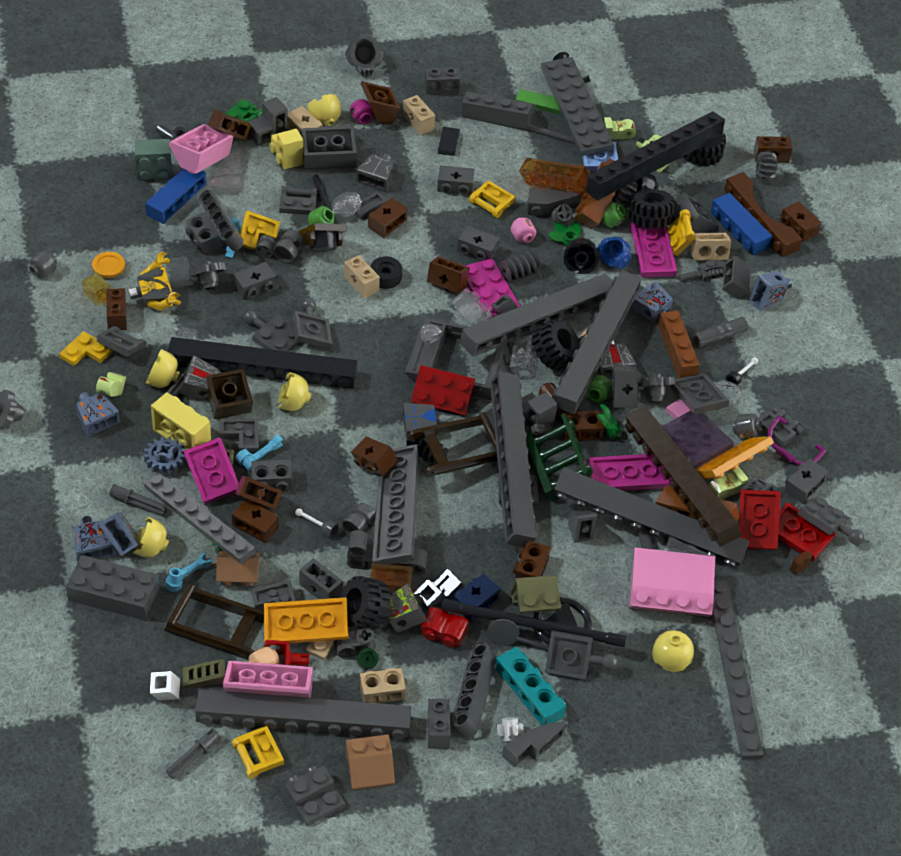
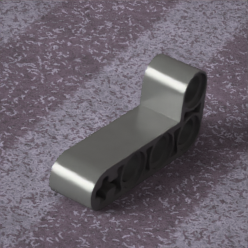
(361, 554)

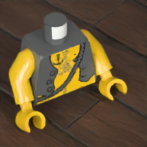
(155, 286)

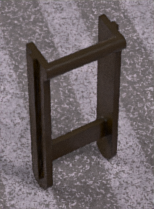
(443, 465)
(235, 645)

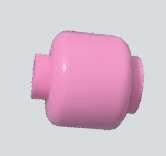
(523, 230)

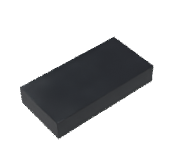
(448, 141)

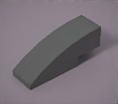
(533, 742)

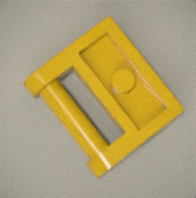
(493, 194)
(681, 233)
(264, 748)

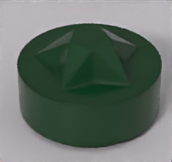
(367, 659)

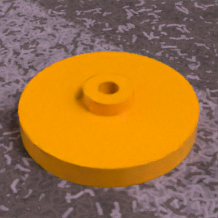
(108, 264)

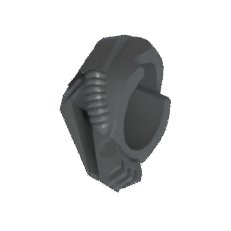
(364, 54)

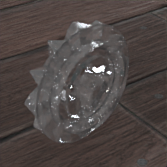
(734, 391)

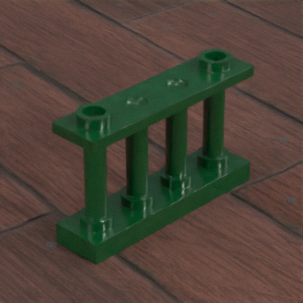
(540, 456)

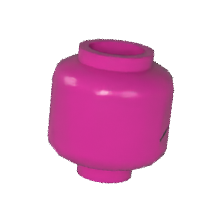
(361, 111)

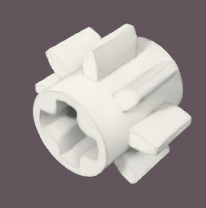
(510, 728)

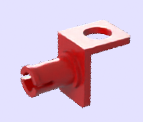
(288, 658)

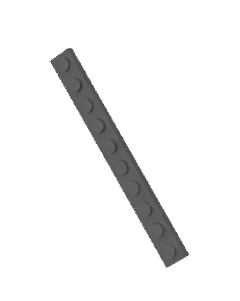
(735, 673)

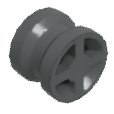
(563, 210)
(265, 246)

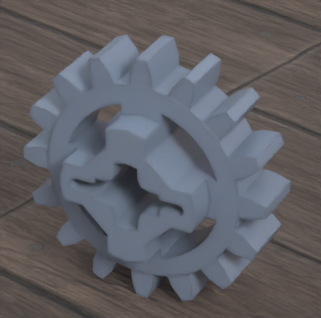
(166, 457)

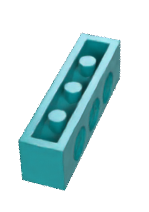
(531, 697)

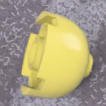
(325, 110)
(163, 370)
(294, 392)
(151, 539)
(673, 651)

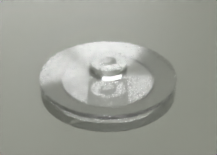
(346, 204)

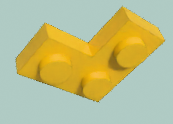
(256, 225)
(82, 346)

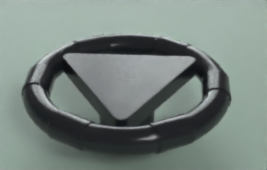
(564, 616)

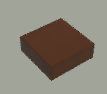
(801, 562)

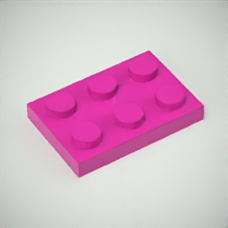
(212, 470)

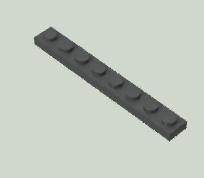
(200, 518)

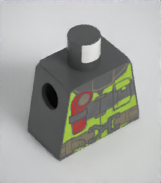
(404, 610)

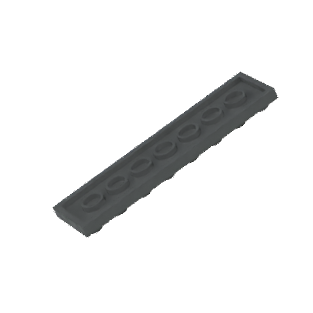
(577, 106)
(397, 509)

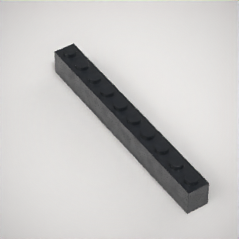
(654, 155)
(267, 362)

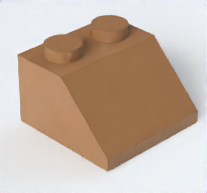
(231, 571)
(370, 762)

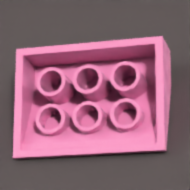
(672, 582)

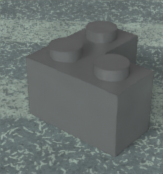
(273, 121)
(539, 410)

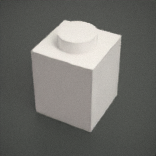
(165, 685)

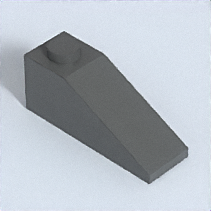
(543, 201)

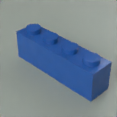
(174, 195)
(741, 224)

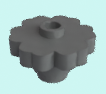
(208, 273)
(656, 386)
(9, 409)

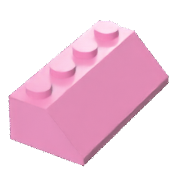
(201, 148)
(268, 679)

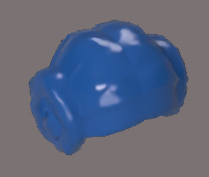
(615, 252)

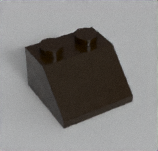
(229, 394)

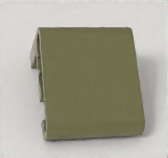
(536, 594)

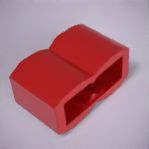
(444, 627)

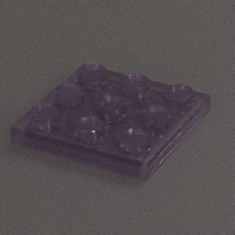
(698, 437)

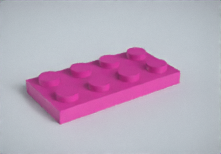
(653, 251)
(488, 283)
(627, 472)

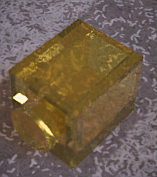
(95, 288)

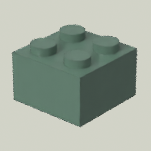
(153, 159)

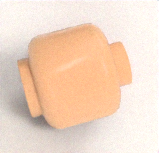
(264, 655)

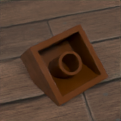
(381, 101)

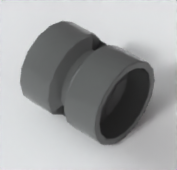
(288, 246)
(361, 519)

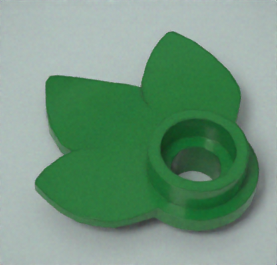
(565, 234)
(610, 423)

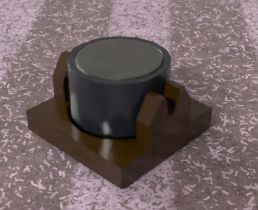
(323, 237)

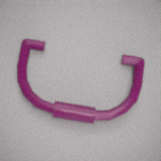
(783, 453)

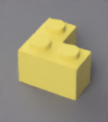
(287, 148)

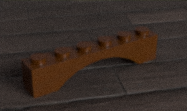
(784, 238)

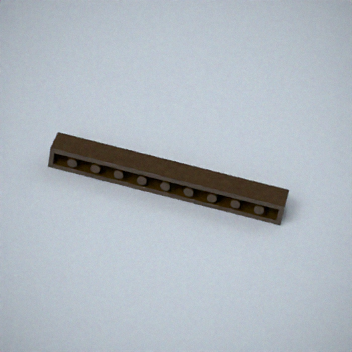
(682, 477)

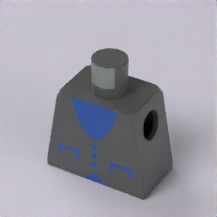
(420, 416)

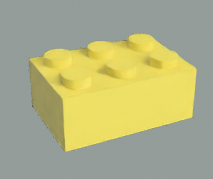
(179, 422)

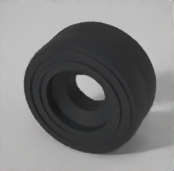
(387, 264)

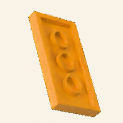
(731, 458)
(306, 620)

